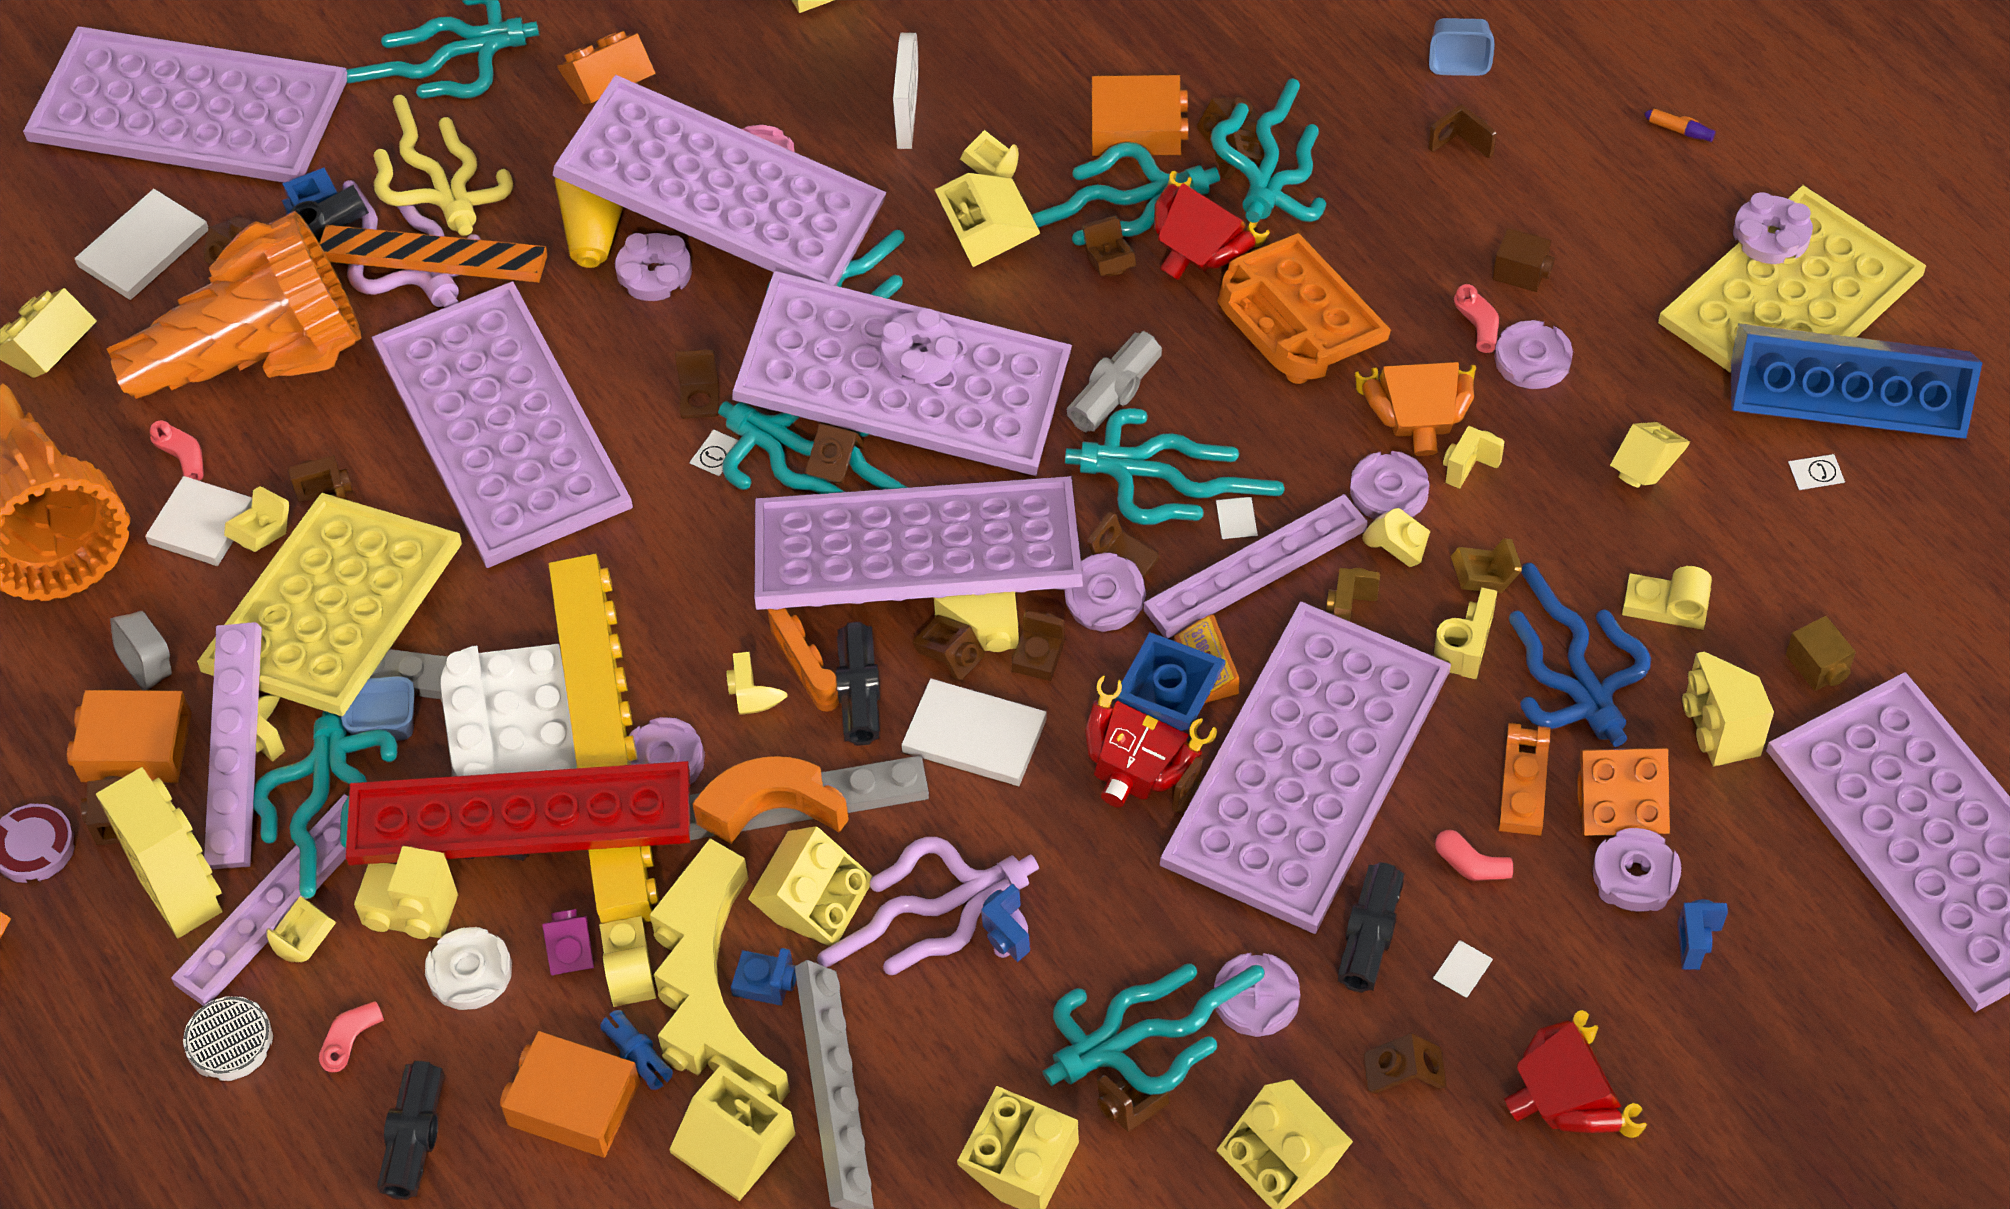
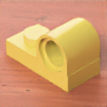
(1673, 602)
(1469, 634)
(627, 961)

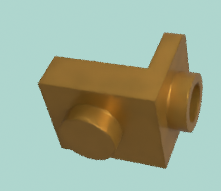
(1487, 568)
(1351, 585)

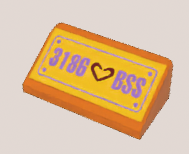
(1207, 637)

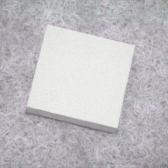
(195, 520)

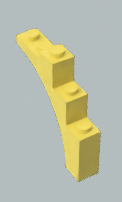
(691, 926)

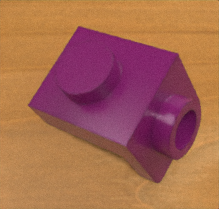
(568, 942)

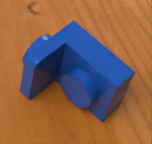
(1695, 930)
(764, 977)

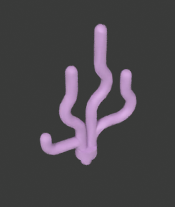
(437, 286)
(977, 886)

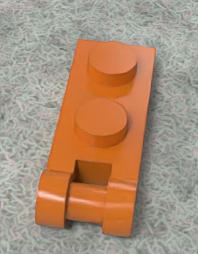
(804, 659)
(1524, 780)

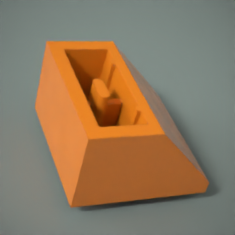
(591, 69)

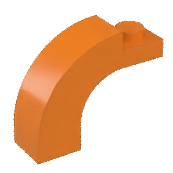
(765, 785)

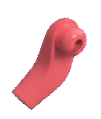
(1480, 314)
(180, 446)
(1470, 862)
(342, 1033)

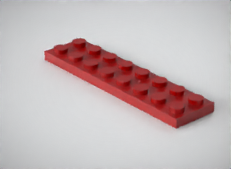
(520, 812)

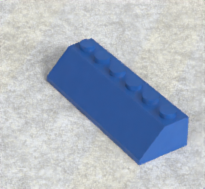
(1853, 381)

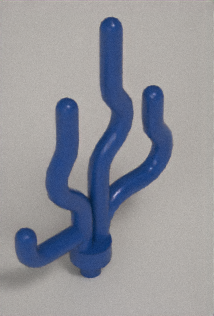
(1591, 697)

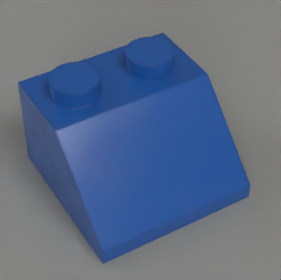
(1170, 681)

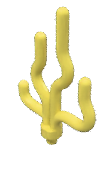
(454, 202)

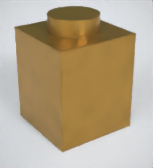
(1820, 653)

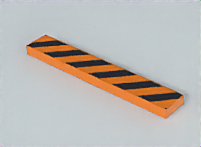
(434, 253)

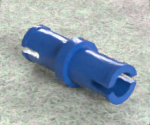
(636, 1048)

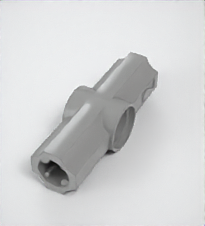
(1114, 381)

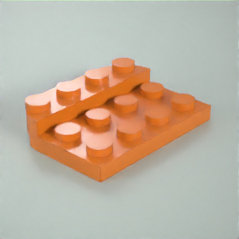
(1297, 309)

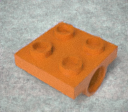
(1623, 790)

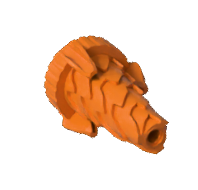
(265, 299)
(56, 513)

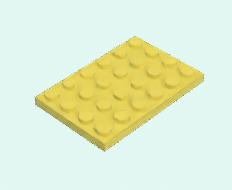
(1830, 289)
(338, 599)

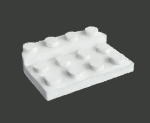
(507, 711)

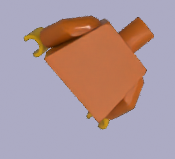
(1419, 400)

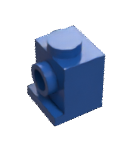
(309, 187)

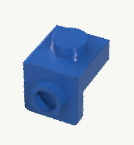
(1002, 929)

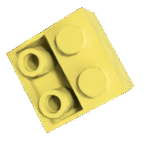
(986, 215)
(43, 332)
(1727, 709)
(811, 886)
(732, 1132)
(1283, 1144)
(1019, 1149)

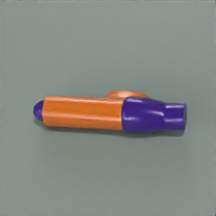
(1683, 124)

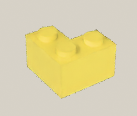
(408, 895)

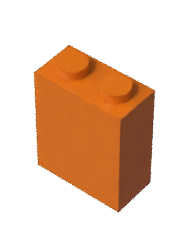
(1139, 112)
(130, 731)
(570, 1093)

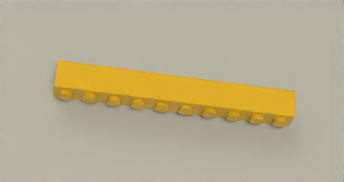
(600, 721)

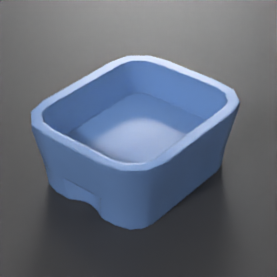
(1461, 47)
(382, 705)

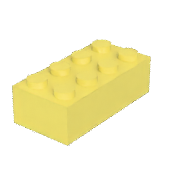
(162, 850)

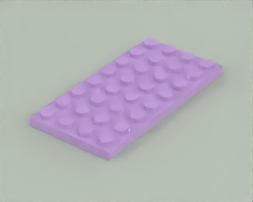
(187, 105)
(719, 183)
(823, 362)
(501, 424)
(916, 543)
(1306, 767)
(1917, 823)

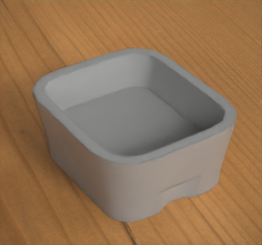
(141, 648)

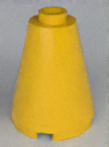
(588, 223)

